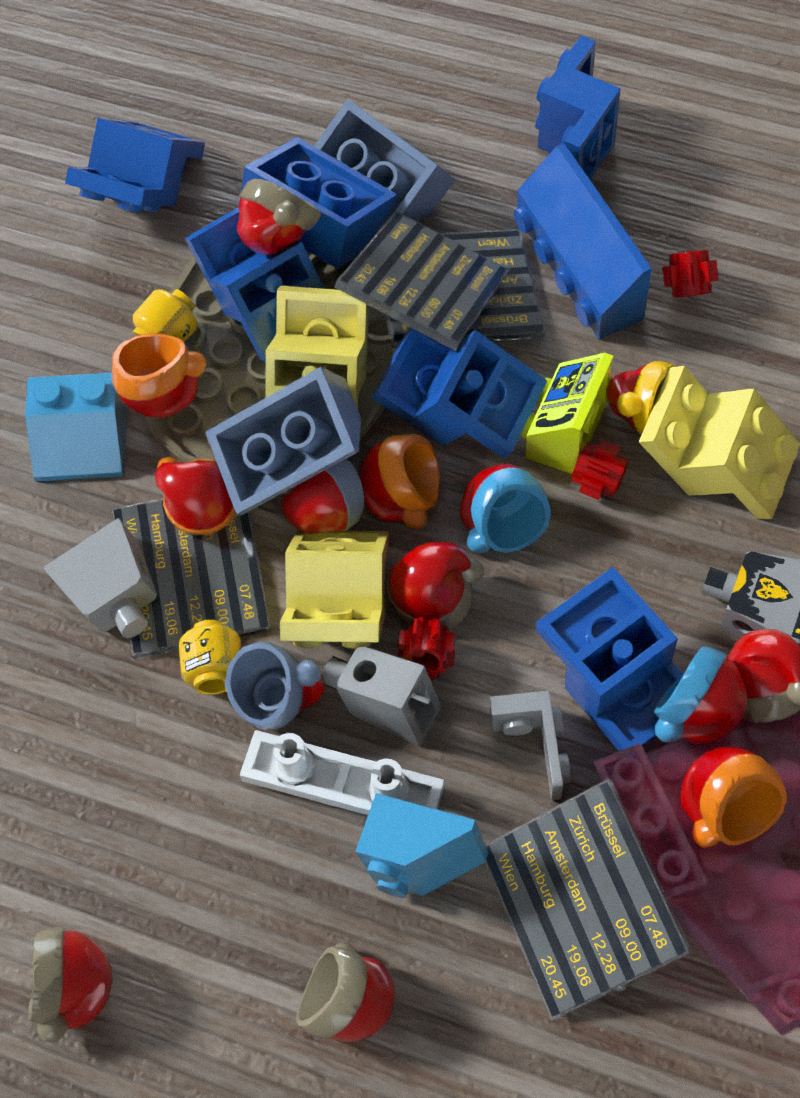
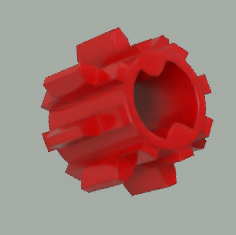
(690, 273)
(600, 469)
(428, 645)

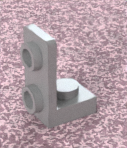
(519, 715)

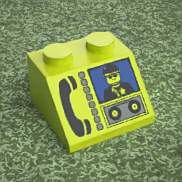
(568, 412)

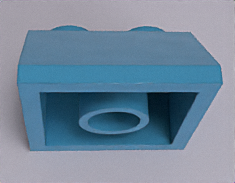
(75, 427)
(417, 846)

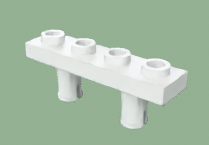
(332, 776)

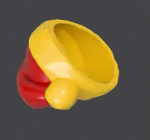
(635, 393)

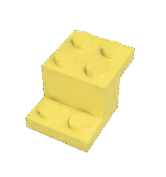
(317, 331)
(720, 442)
(335, 588)

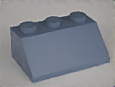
(386, 159)
(286, 438)

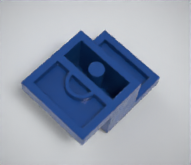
(578, 108)
(134, 165)
(246, 280)
(460, 391)
(614, 657)

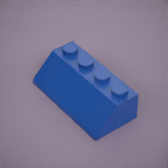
(583, 244)

